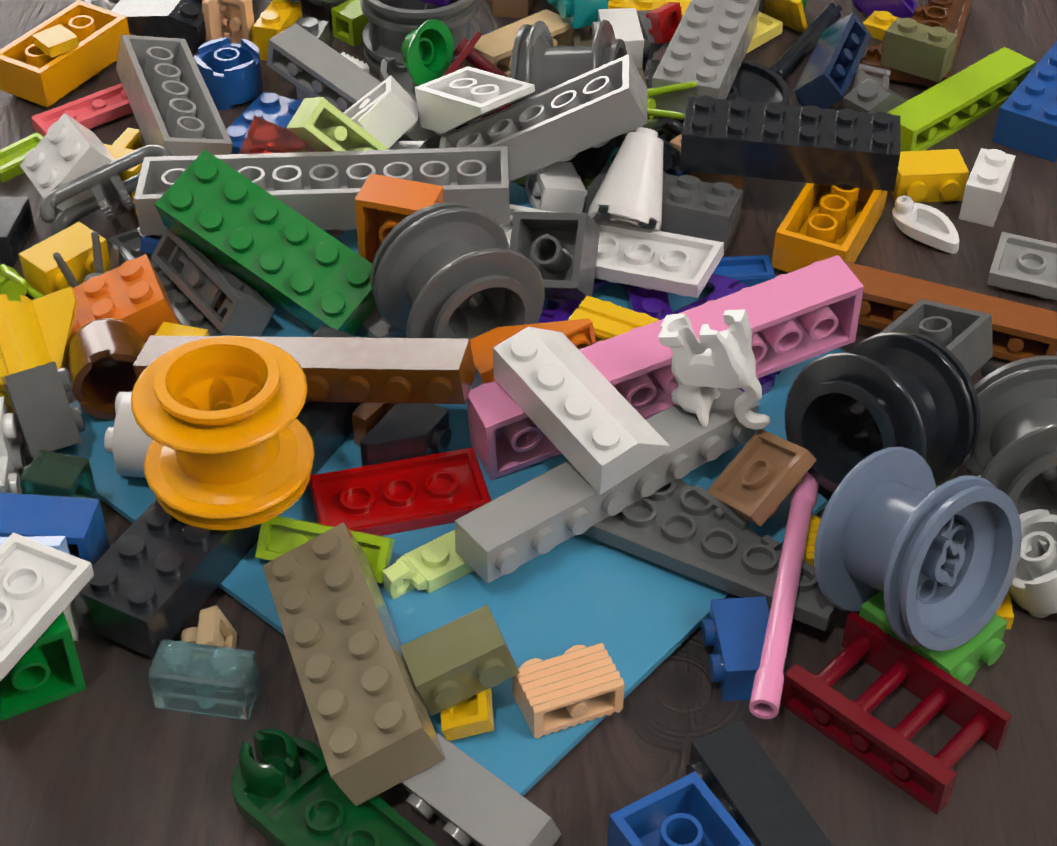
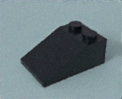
(165, 19)

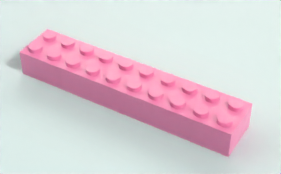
(789, 323)

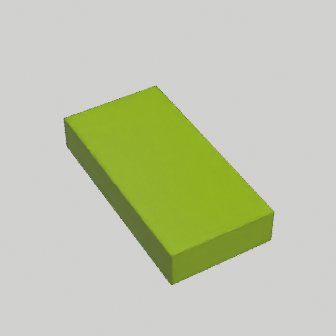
(14, 154)

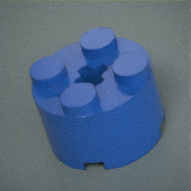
(230, 71)

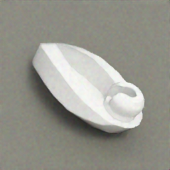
(925, 224)

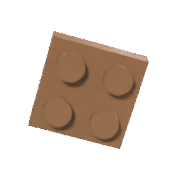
(762, 476)

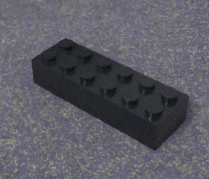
(791, 143)

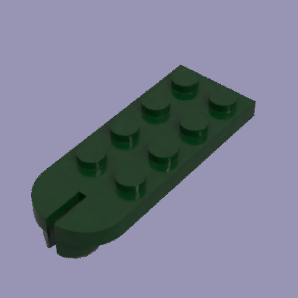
(299, 803)

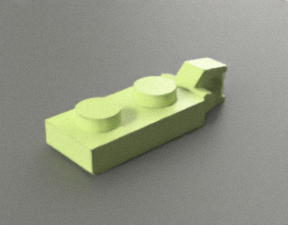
(426, 568)

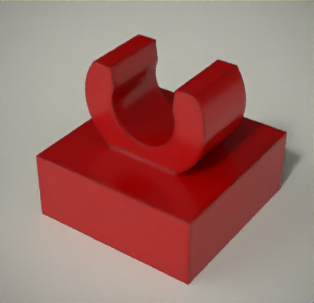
(664, 21)

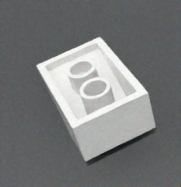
(465, 98)

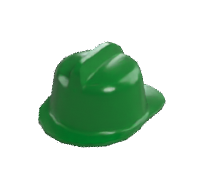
(427, 51)

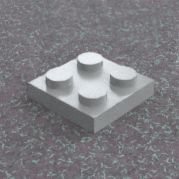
(1025, 266)

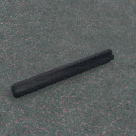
(806, 40)

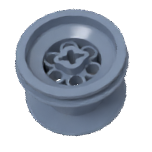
(931, 550)

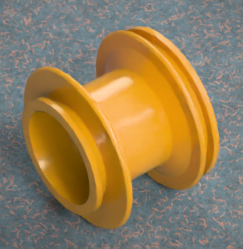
(224, 431)

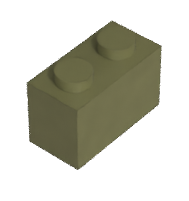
(918, 49)
(459, 660)

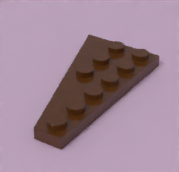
(936, 13)

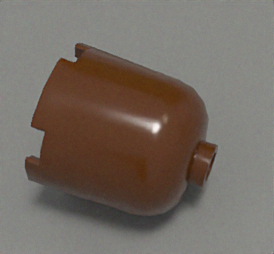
(102, 364)

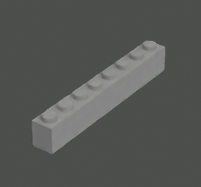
(563, 504)

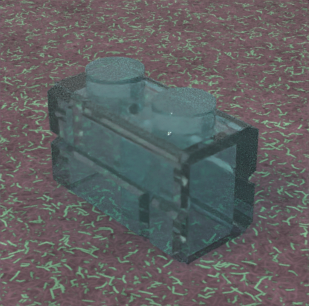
(204, 679)

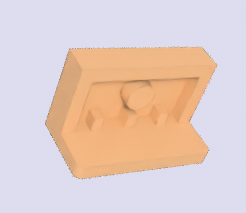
(228, 19)

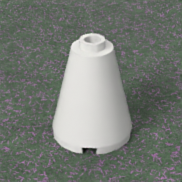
(634, 183)

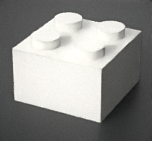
(63, 156)

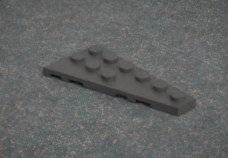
(710, 543)

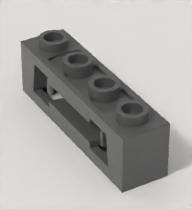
(212, 286)

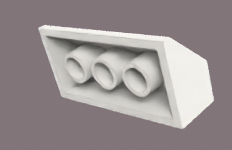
(576, 407)

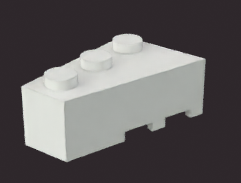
(385, 112)

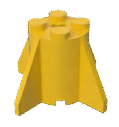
(35, 332)

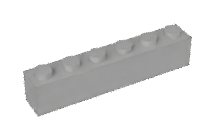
(328, 74)

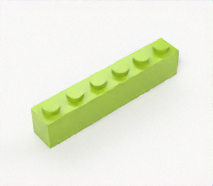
(960, 99)

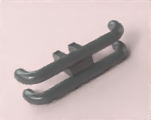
(106, 188)

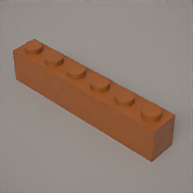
(1017, 328)

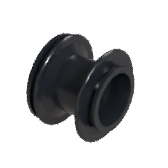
(911, 399)

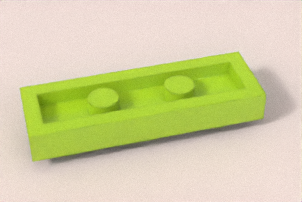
(285, 534)

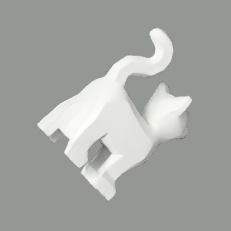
(712, 363)

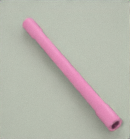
(769, 677)

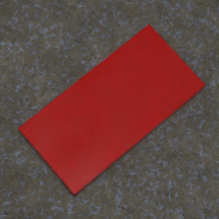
(401, 493)

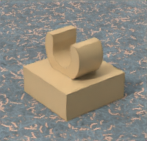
(212, 630)

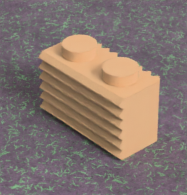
(568, 689)

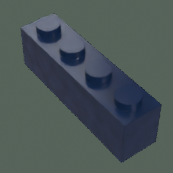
(833, 63)

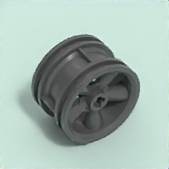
(395, 19)

